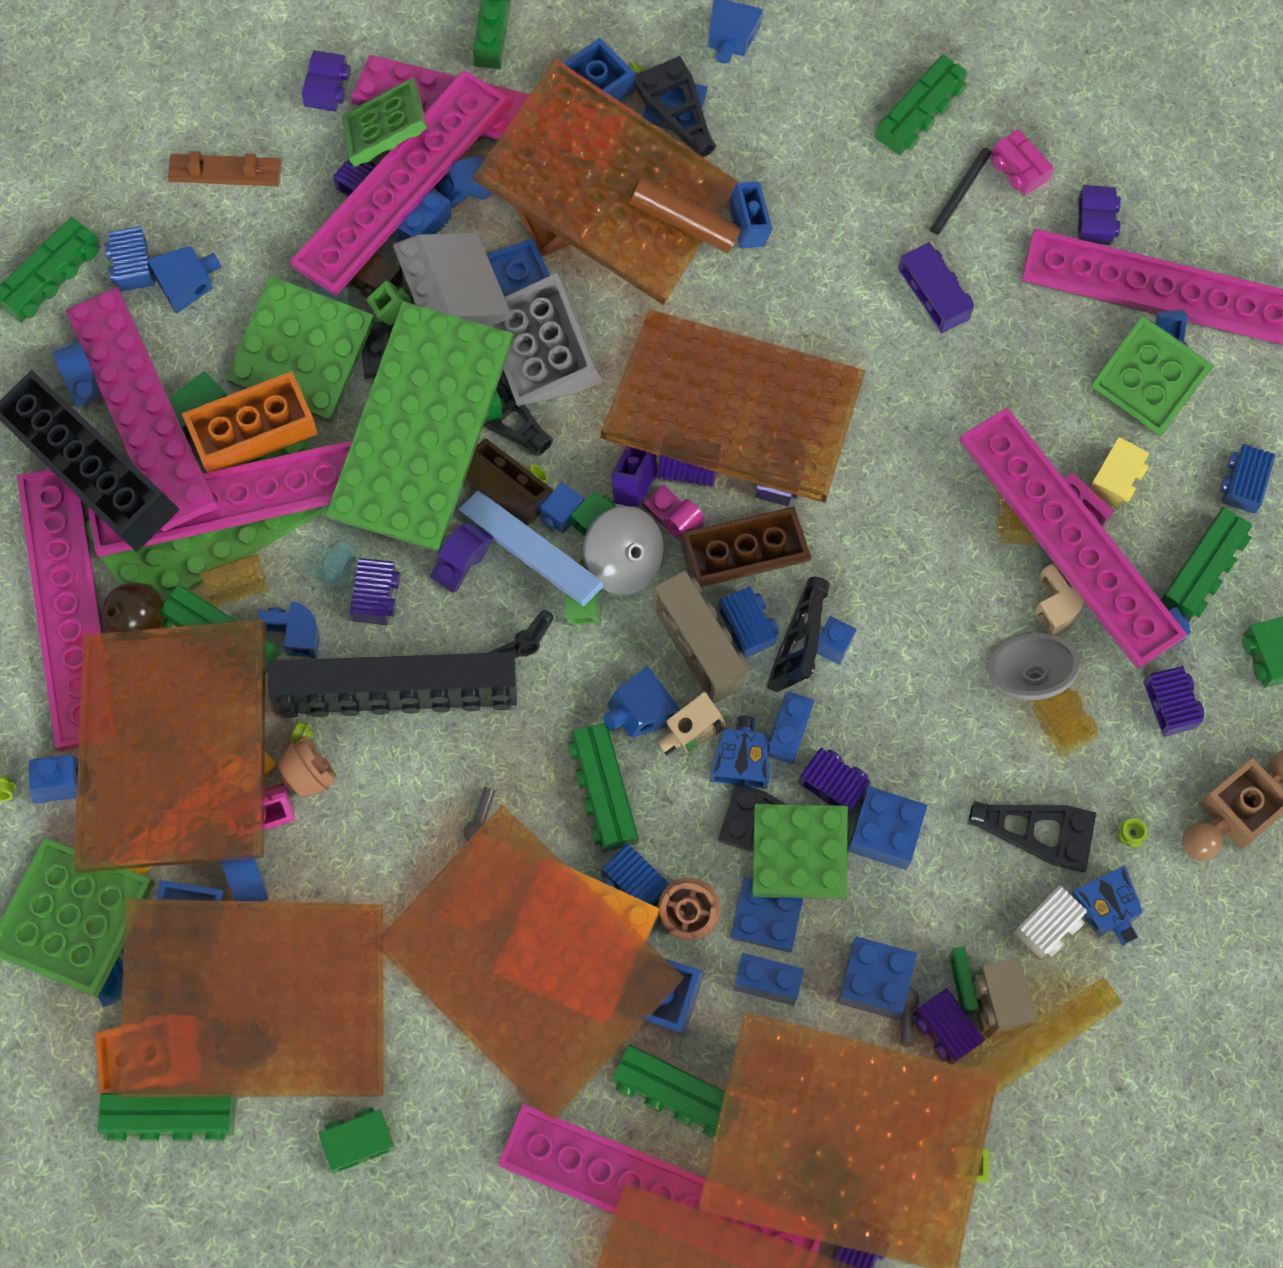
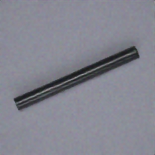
(960, 191)

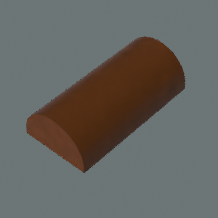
(745, 547)

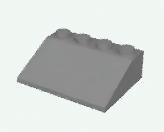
(453, 276)
(549, 344)

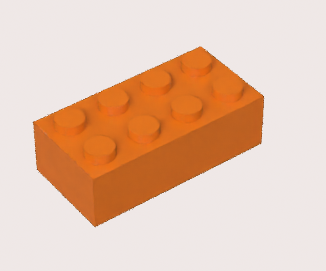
(250, 423)

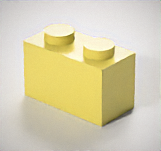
(1118, 473)

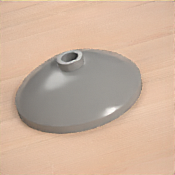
(609, 549)
(1034, 666)

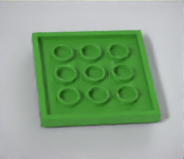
(302, 335)
(68, 920)

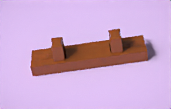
(224, 169)

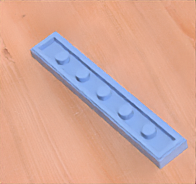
(531, 548)

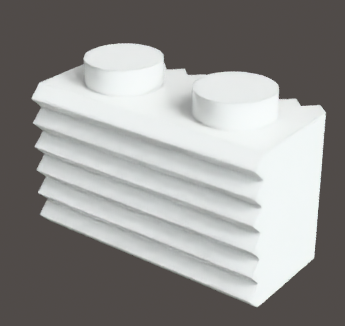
(1050, 922)

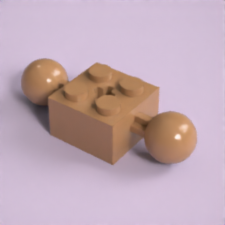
(1230, 813)

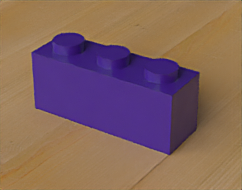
(936, 287)

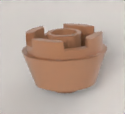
(305, 769)
(689, 908)

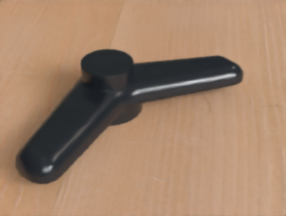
(528, 640)

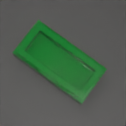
(963, 980)

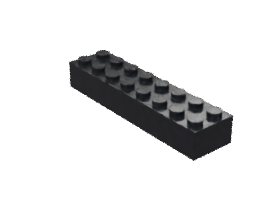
(85, 461)
(392, 684)

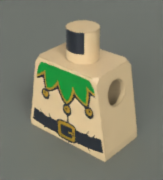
(701, 717)

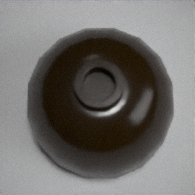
(132, 608)

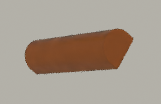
(684, 215)

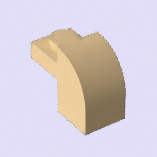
(1062, 606)

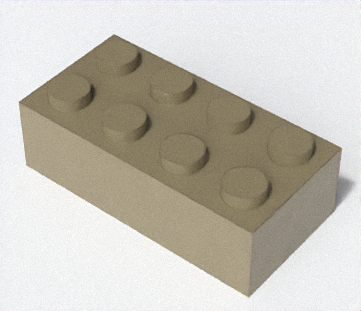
(699, 636)

